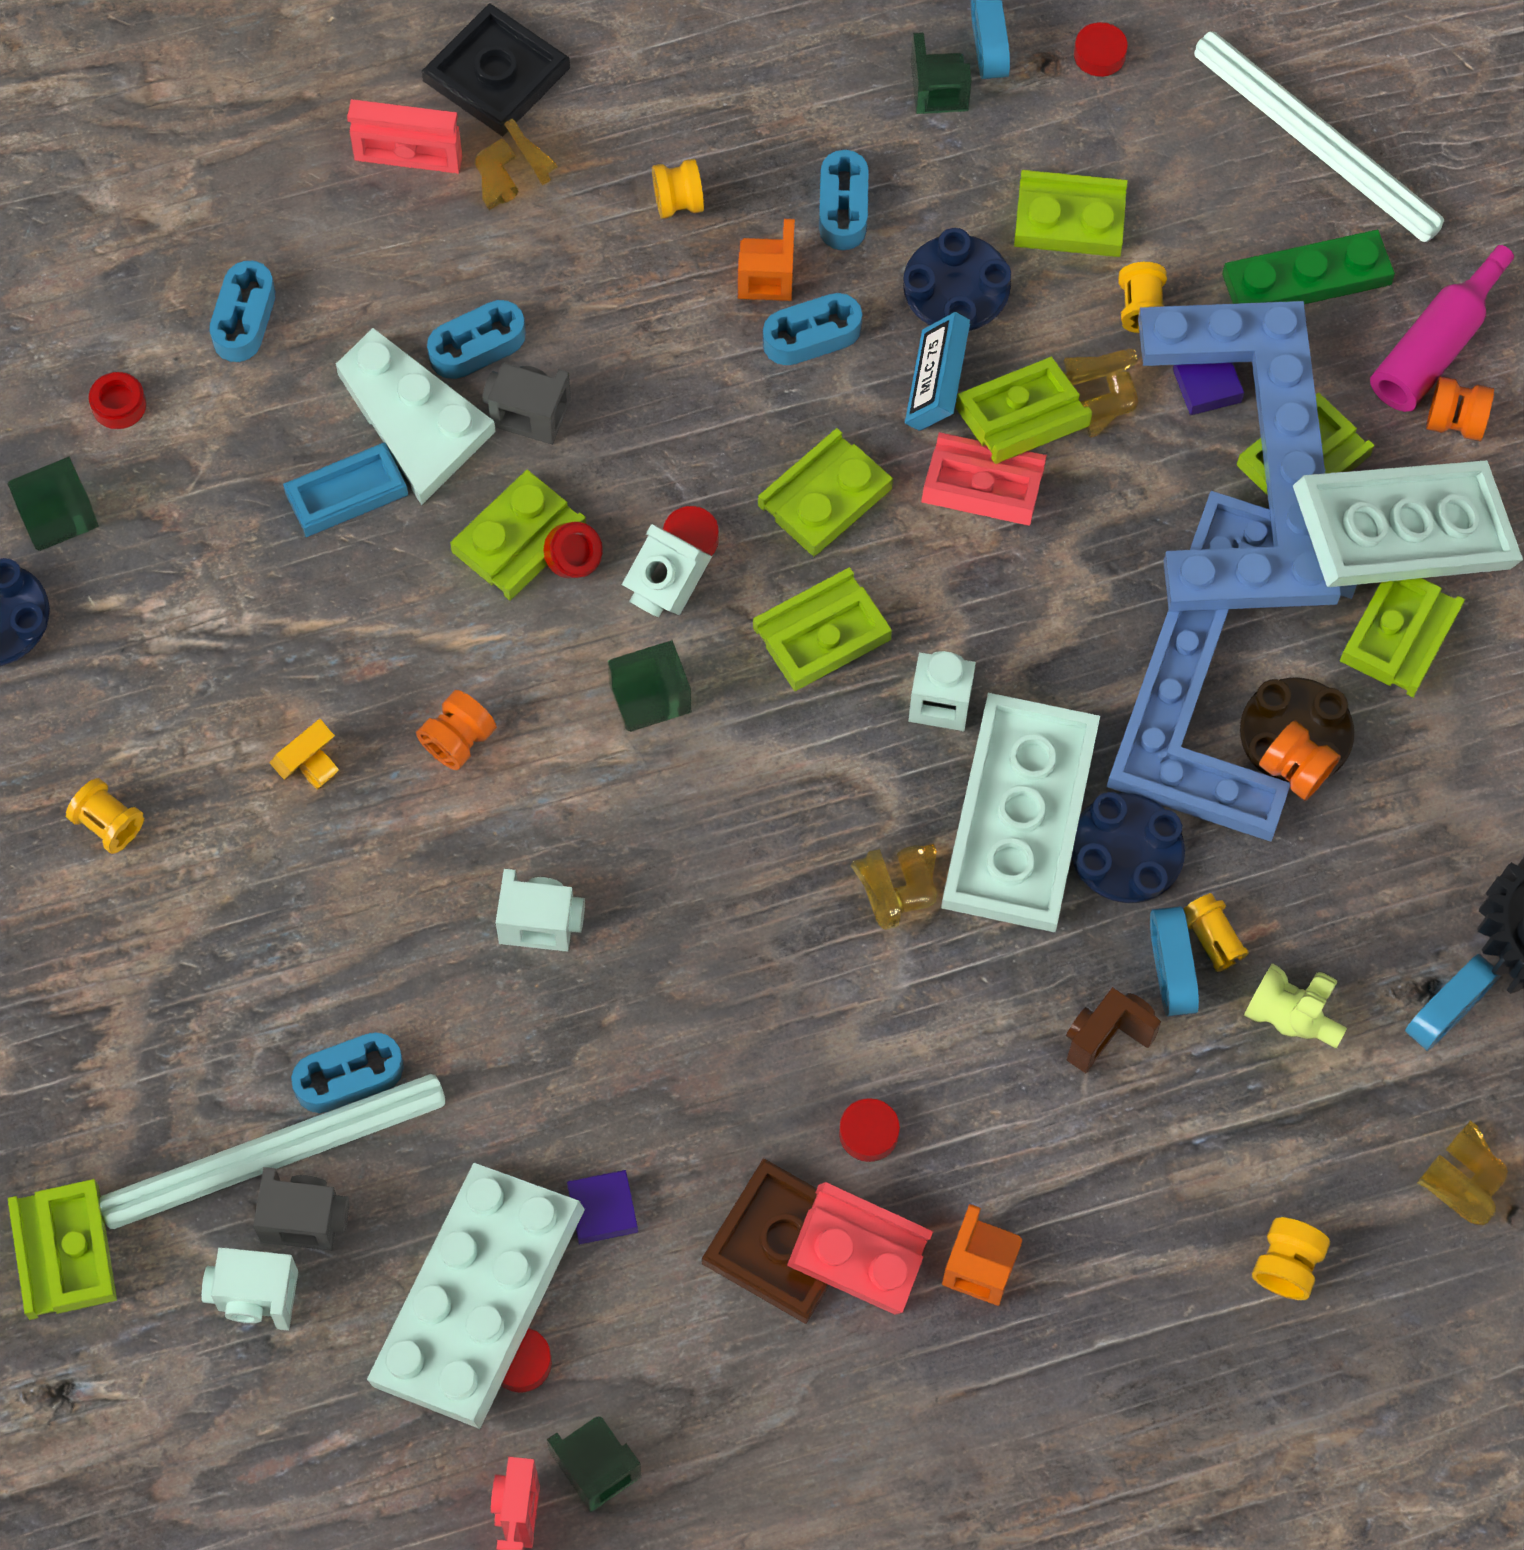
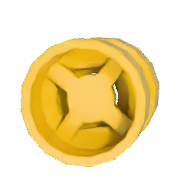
(1291, 1258)

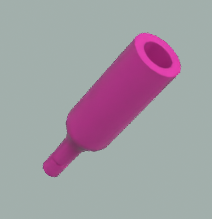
(1437, 336)

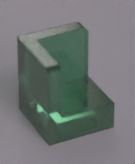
(939, 80)
(53, 504)
(649, 686)
(595, 1462)

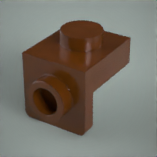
(1095, 1029)

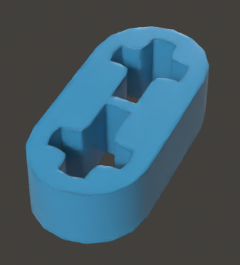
(990, 38)
(853, 200)
(253, 314)
(812, 329)
(476, 339)
(1174, 961)
(1452, 1002)
(343, 1059)

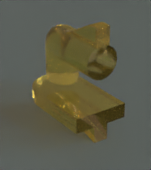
(496, 182)
(1123, 394)
(888, 902)
(1464, 1195)

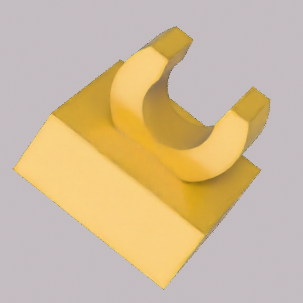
(307, 755)

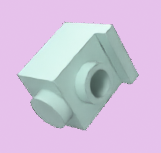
(684, 569)
(944, 680)
(537, 913)
(252, 1286)

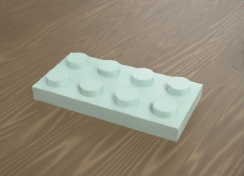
(1407, 523)
(1021, 812)
(476, 1295)

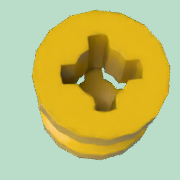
(678, 188)

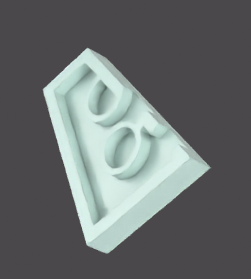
(414, 412)

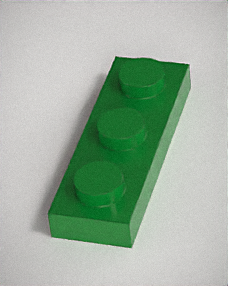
(1311, 271)

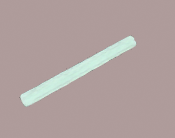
(1319, 137)
(271, 1151)

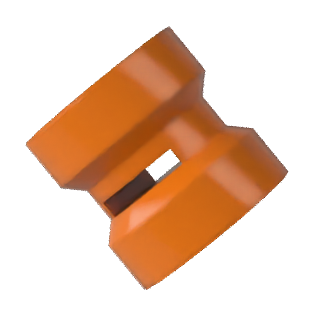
(1472, 411)
(454, 731)
(1299, 760)

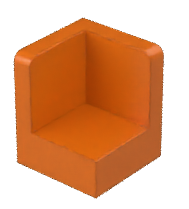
(767, 266)
(981, 1259)

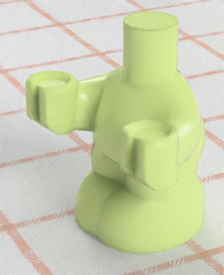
(1296, 1010)

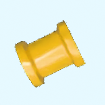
(1142, 288)
(105, 815)

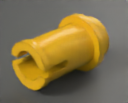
(1214, 931)

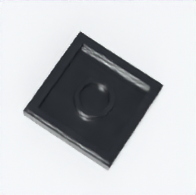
(496, 69)

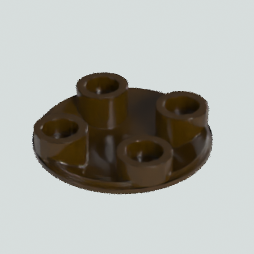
(1309, 703)

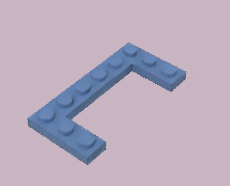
(1278, 346)
(1152, 751)

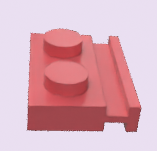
(405, 136)
(969, 480)
(860, 1248)
(516, 1503)

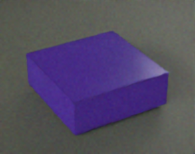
(1208, 386)
(607, 1207)

